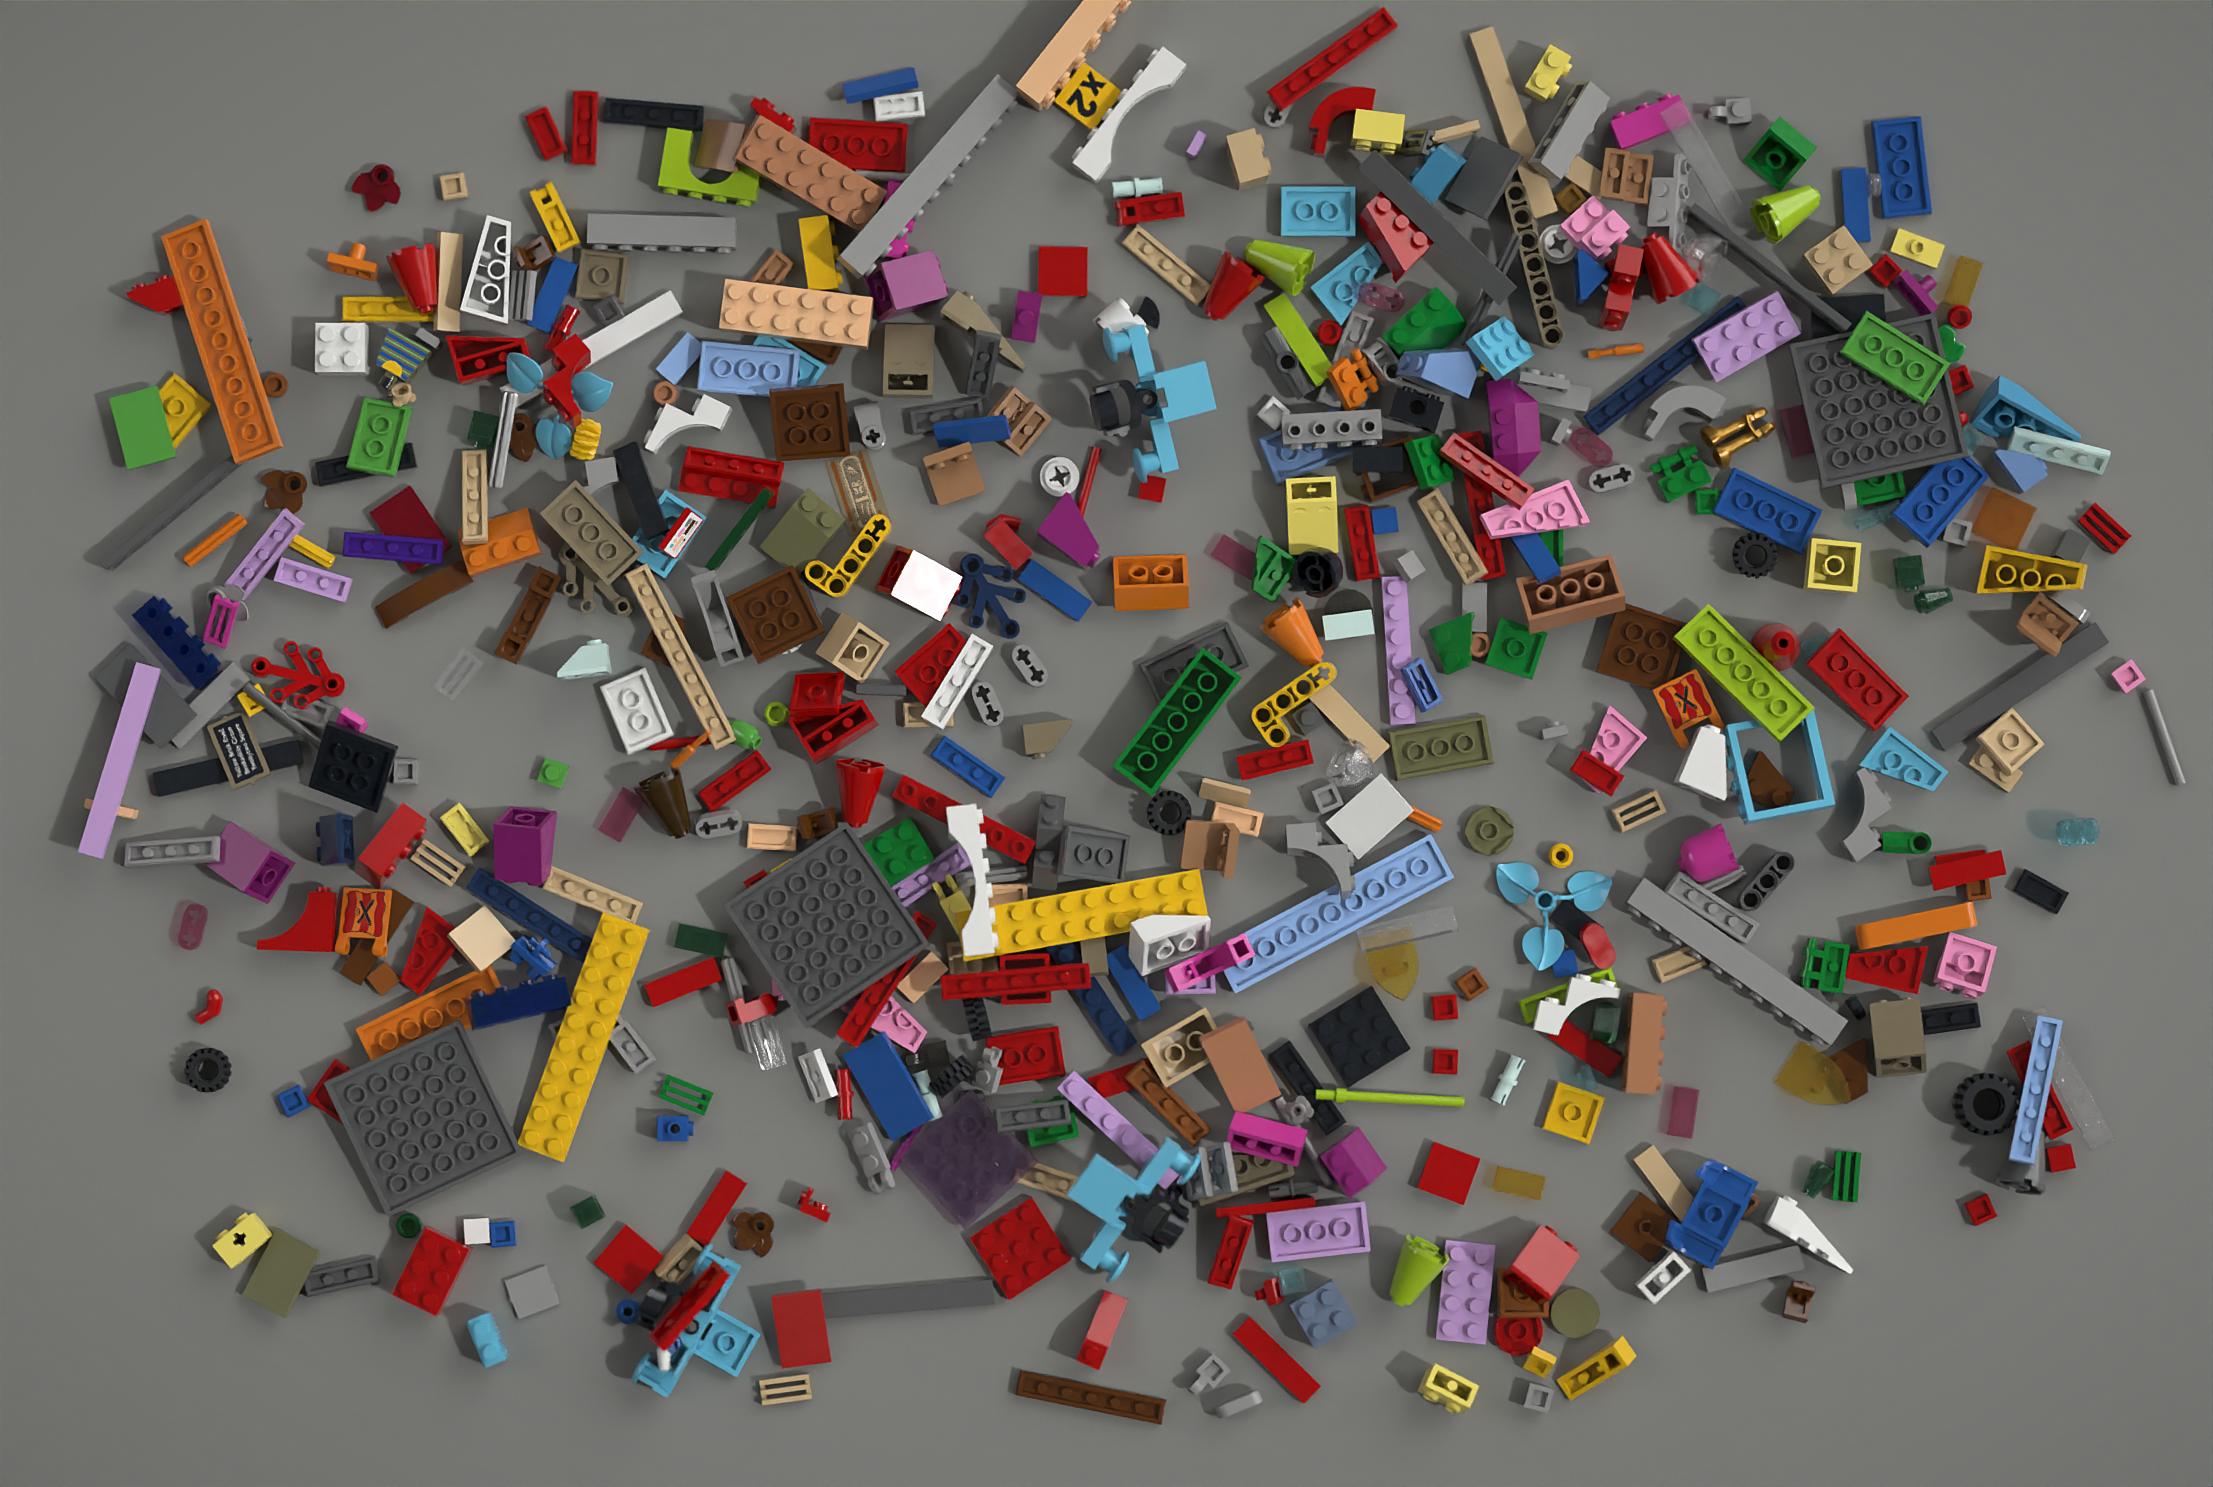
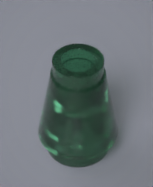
(1932, 599)
(1817, 1179)

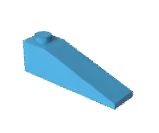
(2010, 406)

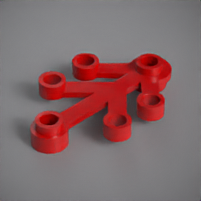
(302, 677)

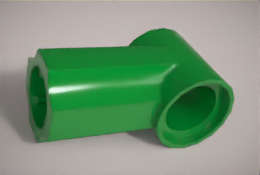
(1903, 842)

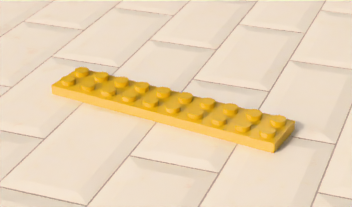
(1090, 912)
(583, 1037)

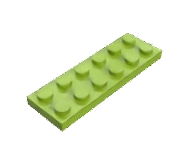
(1743, 673)

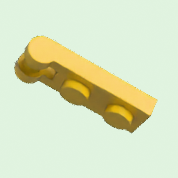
(555, 218)

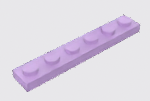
(1397, 649)
(1111, 1122)

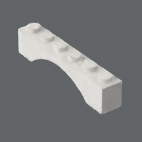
(1159, 75)
(977, 933)

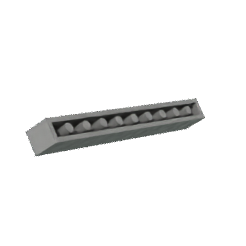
(928, 176)
(1736, 961)

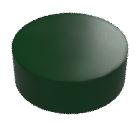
(408, 1225)

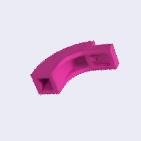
(1209, 963)

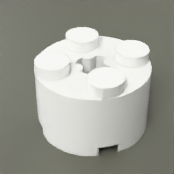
(1118, 317)

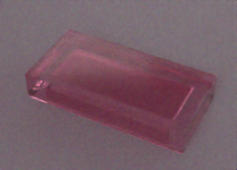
(1796, 430)
(1235, 556)
(621, 814)
(1683, 1112)

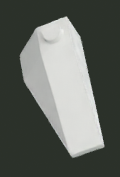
(1794, 1224)

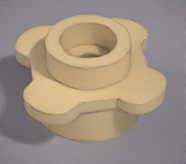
(401, 394)

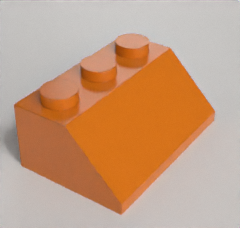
(510, 541)
(1151, 582)

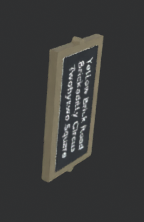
(239, 750)

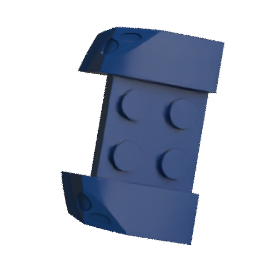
(1712, 1213)

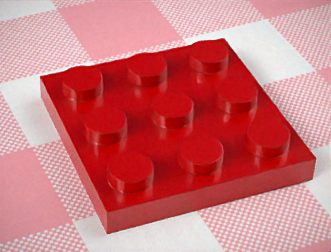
(1020, 1248)

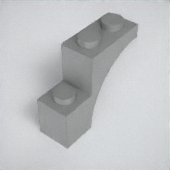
(600, 475)
(717, 618)
(1874, 803)
(1304, 840)

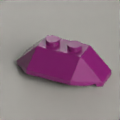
(1512, 425)

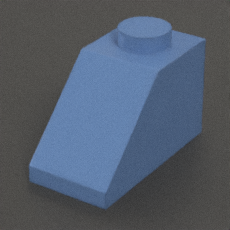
(2020, 468)

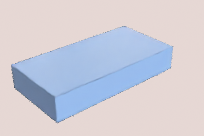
(680, 359)

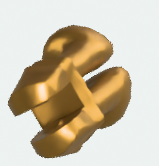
(1723, 453)

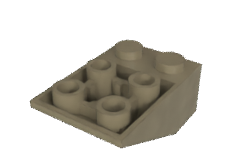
(908, 361)

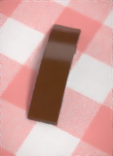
(423, 593)
(528, 616)

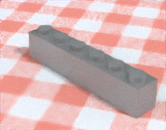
(662, 232)

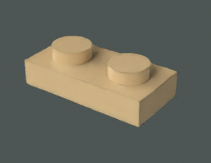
(1991, 770)

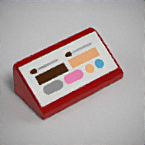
(680, 533)

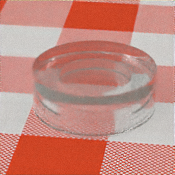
(1874, 185)

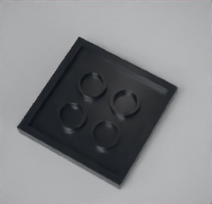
(353, 766)
(1359, 1036)

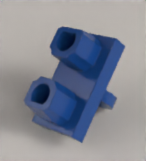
(535, 954)

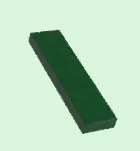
(740, 529)

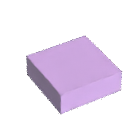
(1196, 145)

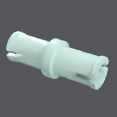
(1137, 187)
(1507, 1079)
(929, 1095)

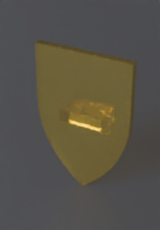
(1395, 968)
(1814, 1077)

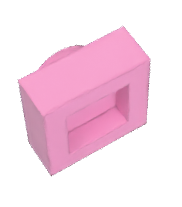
(2127, 676)

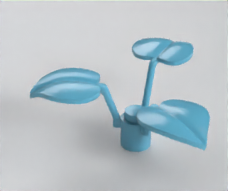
(587, 389)
(1518, 882)

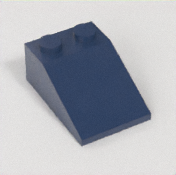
(336, 840)

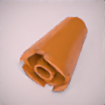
(1294, 633)

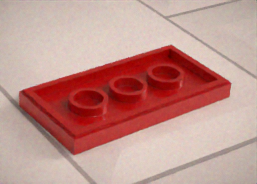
(861, 143)
(1856, 679)

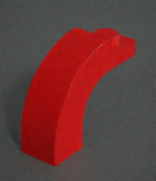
(1335, 106)

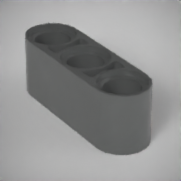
(1777, 876)

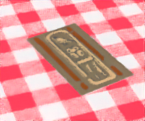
(857, 490)

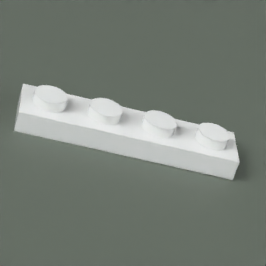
(957, 682)

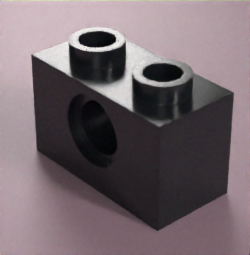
(1401, 411)

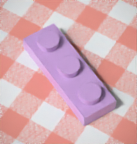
(313, 580)

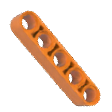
(1915, 925)

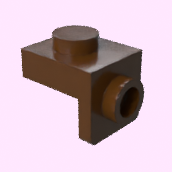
(534, 254)
(817, 823)
(1798, 1301)

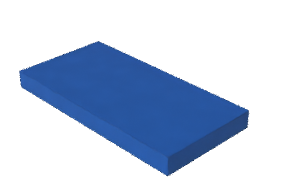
(1902, 167)
(1938, 498)
(1767, 510)
(888, 1086)

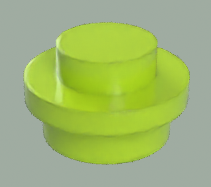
(776, 713)

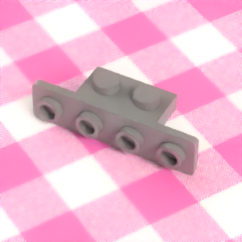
(1668, 202)
(1552, 389)

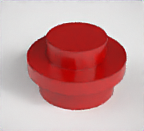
(1959, 316)

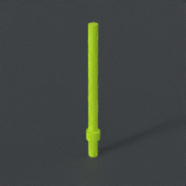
(1340, 1095)

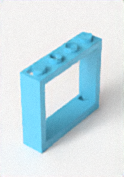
(1740, 784)

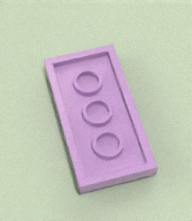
(1745, 336)
(1318, 1231)
(1465, 1292)

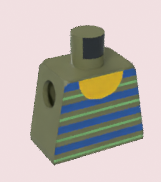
(400, 359)

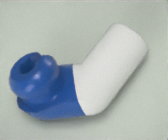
(664, 1357)

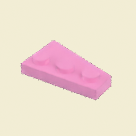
(1615, 741)

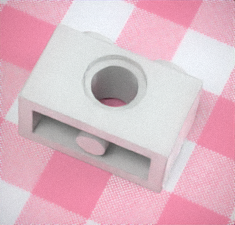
(1662, 1277)

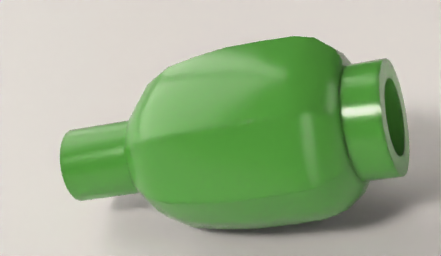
(745, 735)

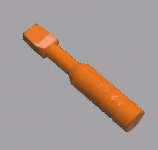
(1617, 351)
(688, 751)

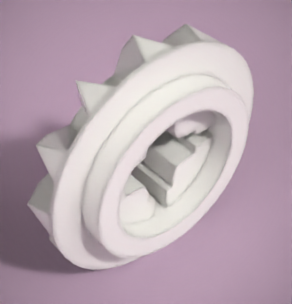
(1555, 255)
(1065, 466)

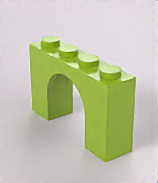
(677, 177)

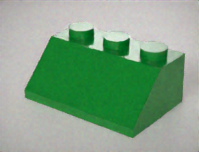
(1426, 326)

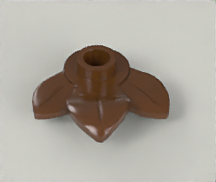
(523, 440)
(281, 492)
(752, 1236)

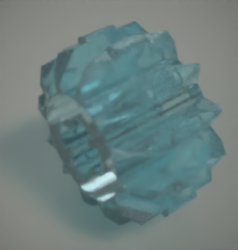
(2077, 831)

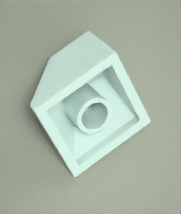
(587, 662)

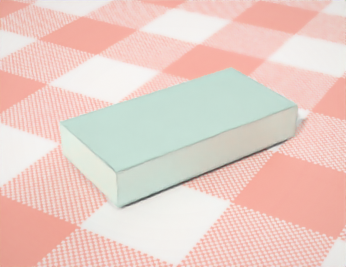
(1348, 625)

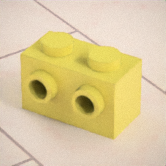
(1544, 78)
(1448, 1389)

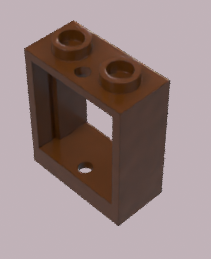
(1367, 488)

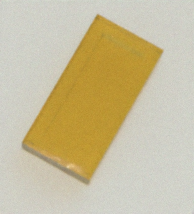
(1963, 281)
(1519, 1183)

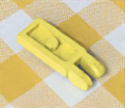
(953, 903)

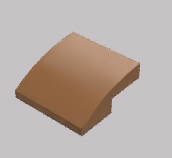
(719, 145)
(1626, 176)
(1024, 419)

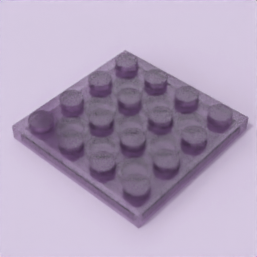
(967, 1160)

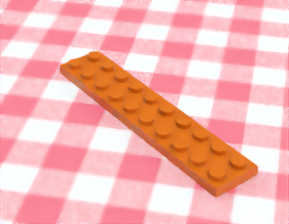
(222, 341)

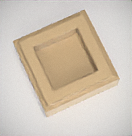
(453, 187)

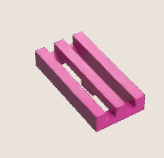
(230, 623)

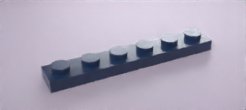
(530, 914)
(1096, 1002)

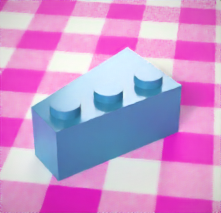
(1437, 171)

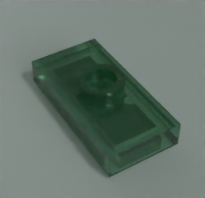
(701, 940)

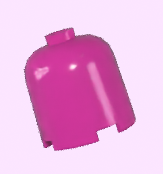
(1707, 855)

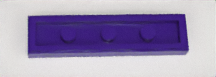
(393, 548)

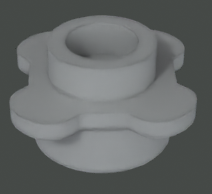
(1304, 1105)

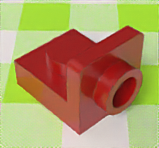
(816, 1210)

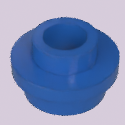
(620, 1311)

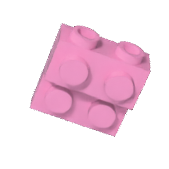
(1594, 229)
(1964, 965)

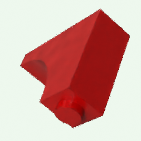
(314, 929)

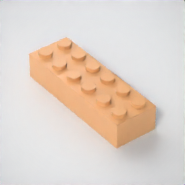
(1068, 50)
(796, 314)

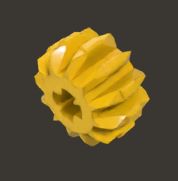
(585, 440)

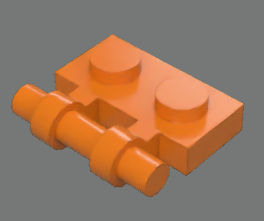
(1346, 383)

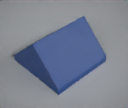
(1587, 276)

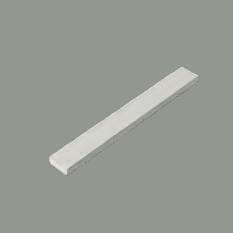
(614, 337)

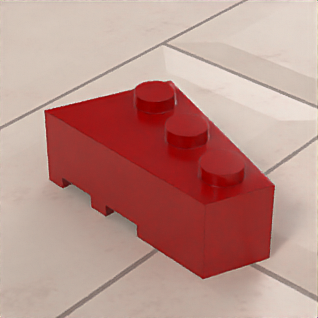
(483, 357)
(830, 733)
(390, 846)

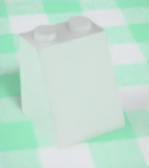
(1705, 764)

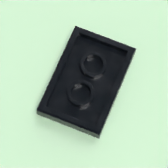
(1850, 308)

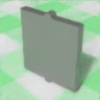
(532, 1292)

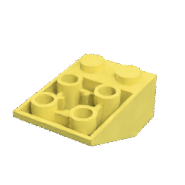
(1311, 514)

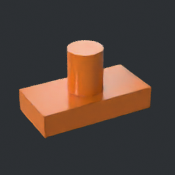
(353, 264)

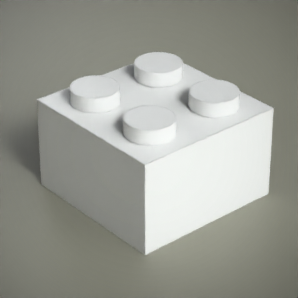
(342, 349)

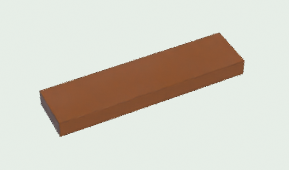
(1167, 1103)

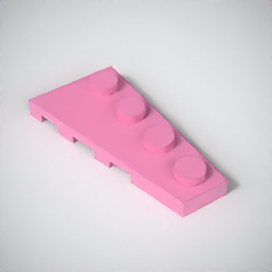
(1543, 511)
(895, 1022)

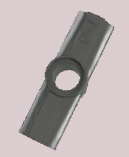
(1296, 376)

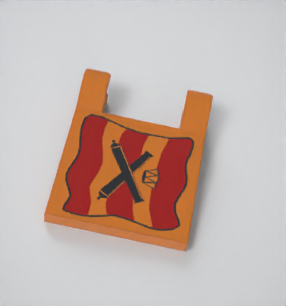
(1685, 703)
(366, 916)

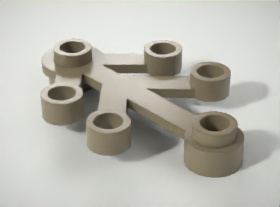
(590, 580)

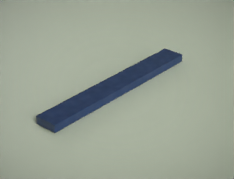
(1654, 375)

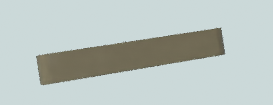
(1531, 278)

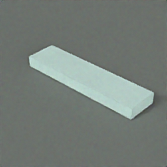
(2059, 450)

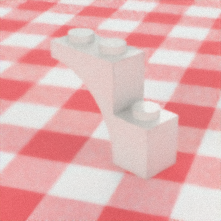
(671, 420)
(1551, 1015)

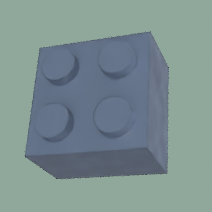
(1323, 1313)

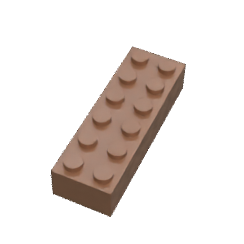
(809, 174)

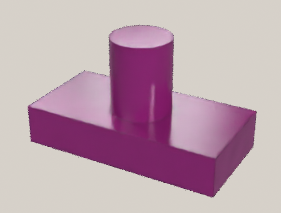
(1917, 292)
(1026, 316)

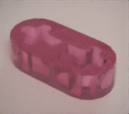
(1382, 291)
(1587, 451)
(199, 927)

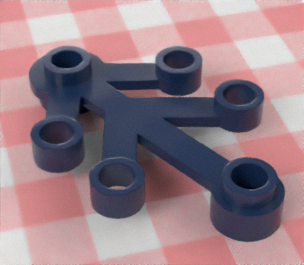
(988, 592)

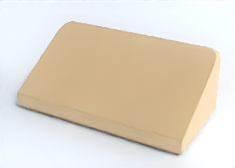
(1224, 793)
(679, 1260)

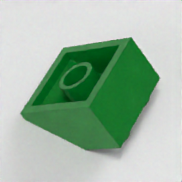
(1779, 153)

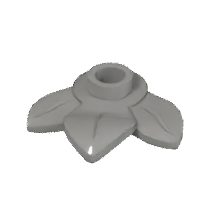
(231, 592)

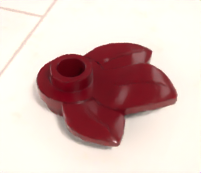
(377, 191)

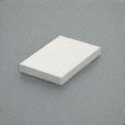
(637, 711)
(1369, 816)

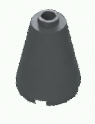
(2024, 1177)

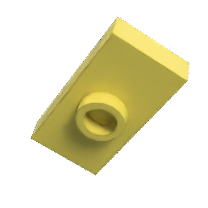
(1917, 248)
(465, 829)

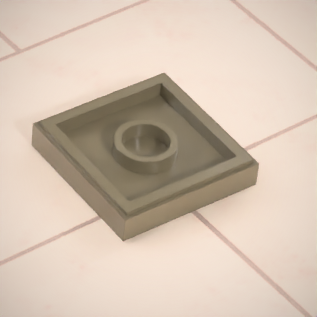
(602, 275)

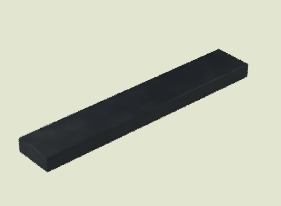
(212, 771)

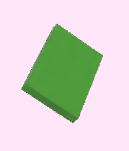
(142, 428)
(379, 437)

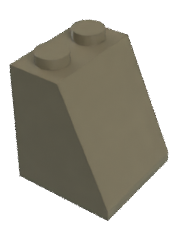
(1898, 1037)

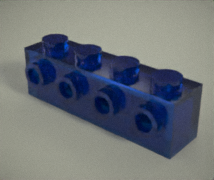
(177, 643)
(518, 1003)

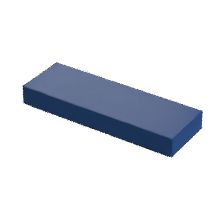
(880, 85)
(1856, 203)
(552, 294)
(972, 430)
(1536, 556)
(1055, 590)
(968, 766)
(1132, 983)

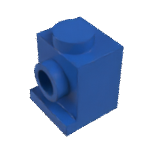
(664, 1128)

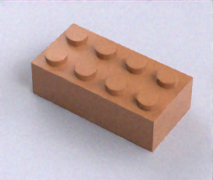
(1575, 595)
(1643, 1043)

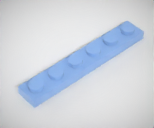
(2035, 1090)

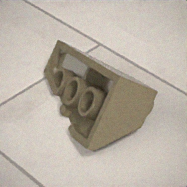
(968, 318)

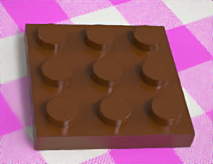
(809, 422)
(775, 614)
(1641, 648)

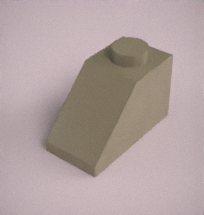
(1044, 736)

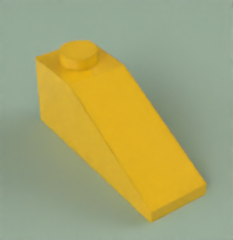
(1597, 1368)

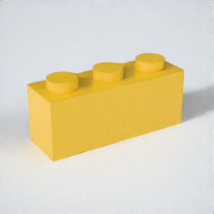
(820, 253)

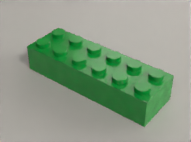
(1177, 721)

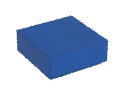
(1384, 521)
(1565, 964)
(293, 1101)
(502, 1234)

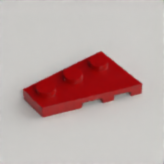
(931, 664)
(429, 952)
(1889, 968)

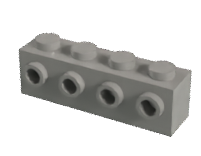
(1569, 130)
(1331, 428)

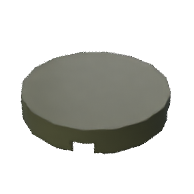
(1489, 831)
(1575, 1313)

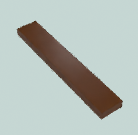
(1091, 1397)

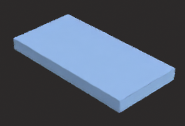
(746, 369)

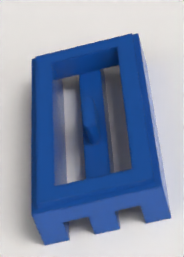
(1417, 686)

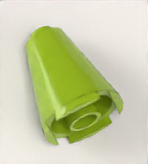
(1783, 211)
(1281, 263)
(1415, 1269)

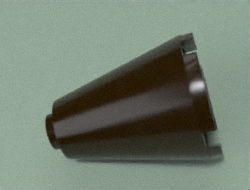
(666, 801)

